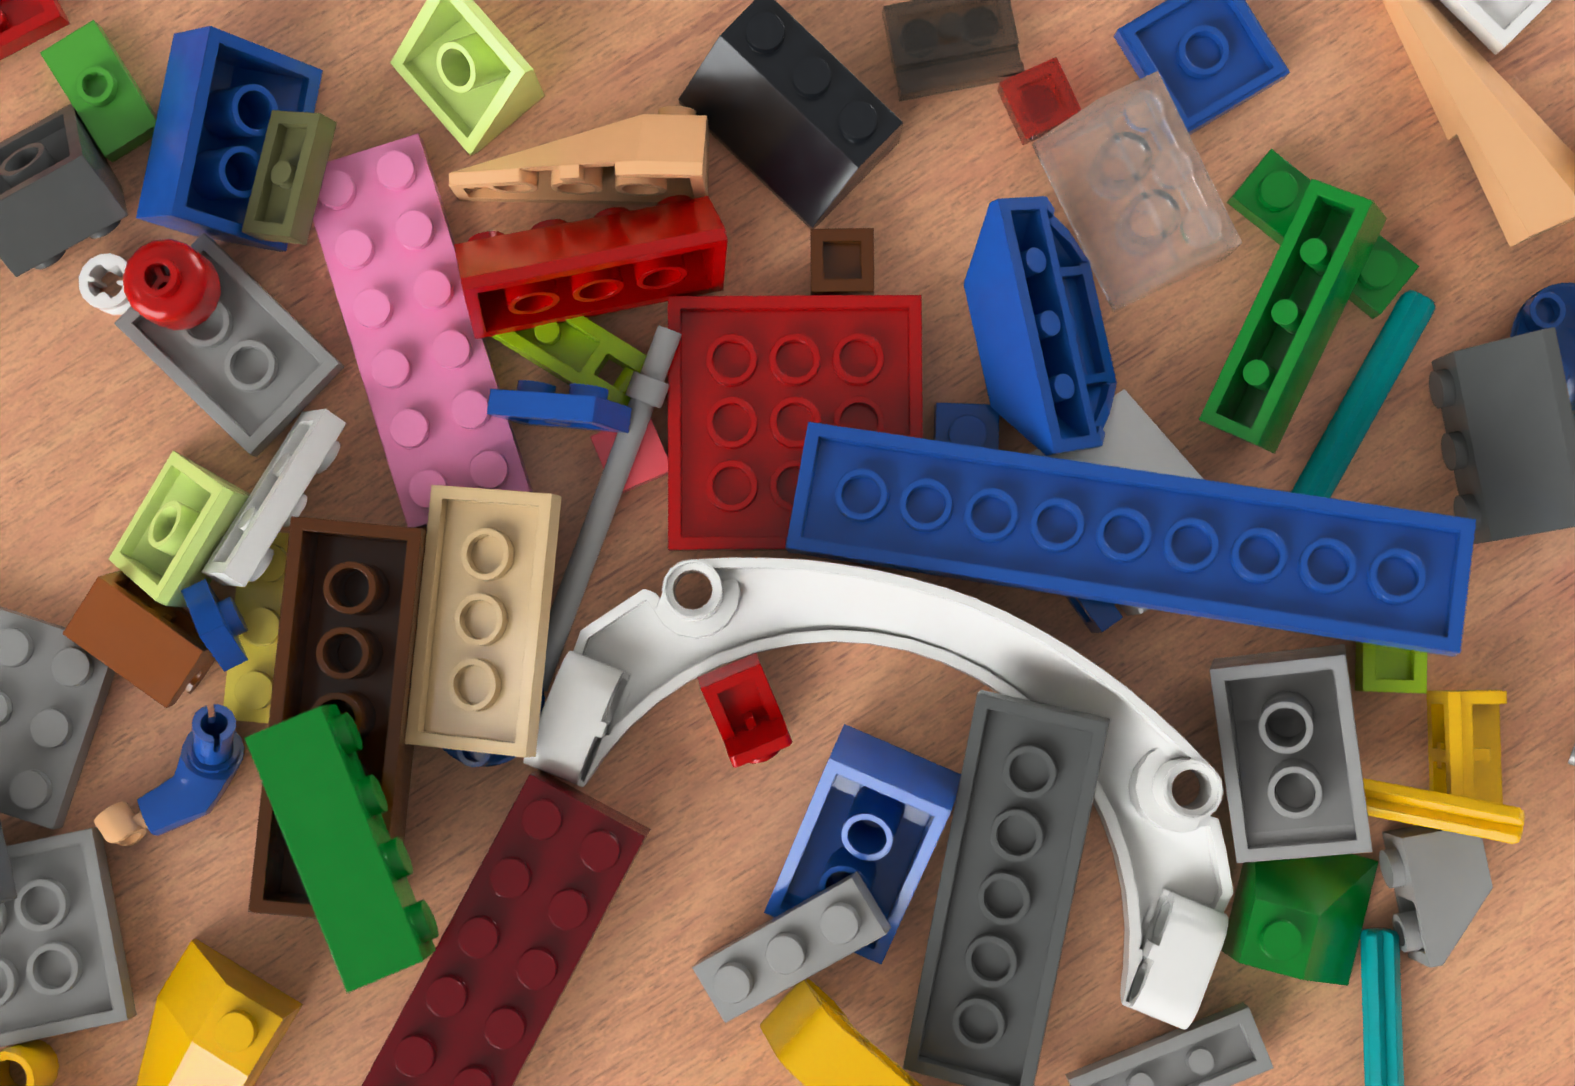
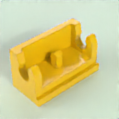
(1465, 743)

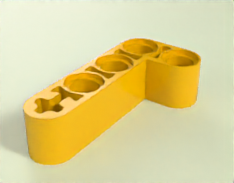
(822, 1045)

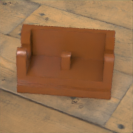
(140, 638)

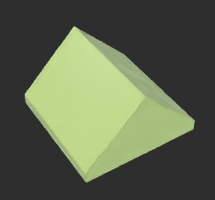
(466, 71)
(177, 529)

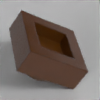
(842, 261)

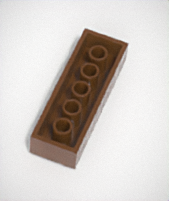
(347, 644)

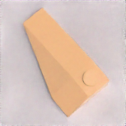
(613, 164)

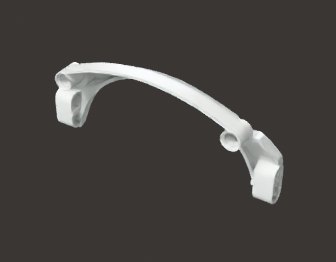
(1164, 853)

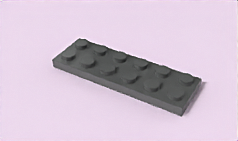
(1005, 891)

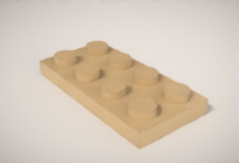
(483, 620)

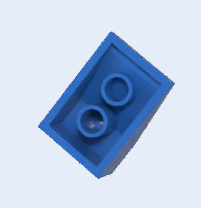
(871, 815)

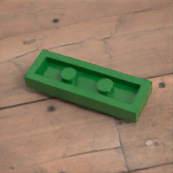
(1270, 202)

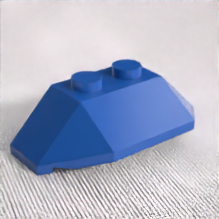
(1040, 327)

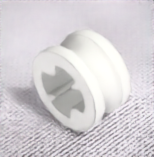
(90, 283)

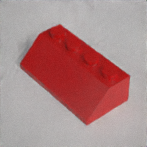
(592, 265)

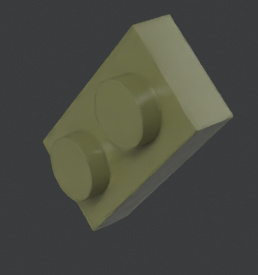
(289, 177)

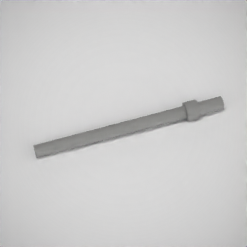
(646, 392)

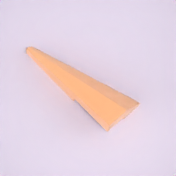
(1511, 149)

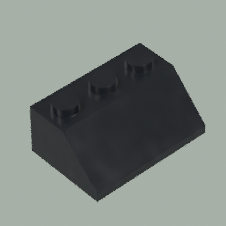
(791, 111)

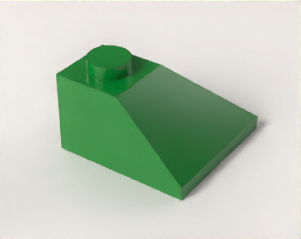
(1301, 916)

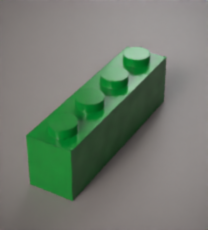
(1294, 315)
(343, 845)

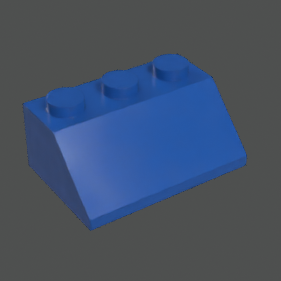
(214, 131)

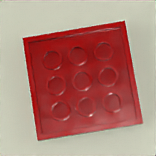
(752, 382)

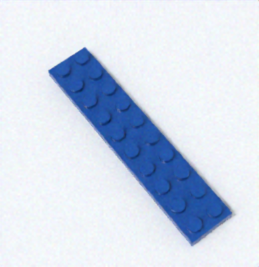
(1135, 538)

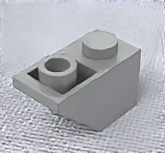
(1437, 887)

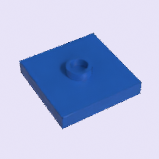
(1206, 54)

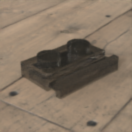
(950, 45)

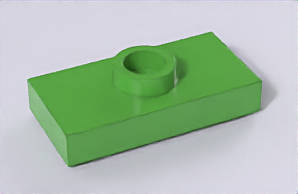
(101, 90)

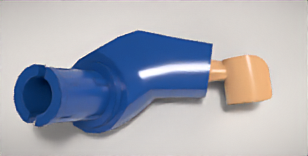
(201, 777)

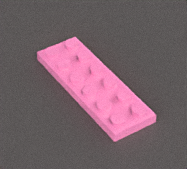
(412, 327)

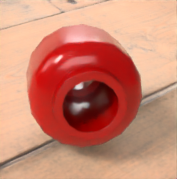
(171, 284)

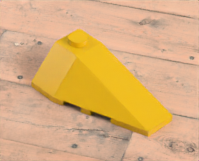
(213, 1023)

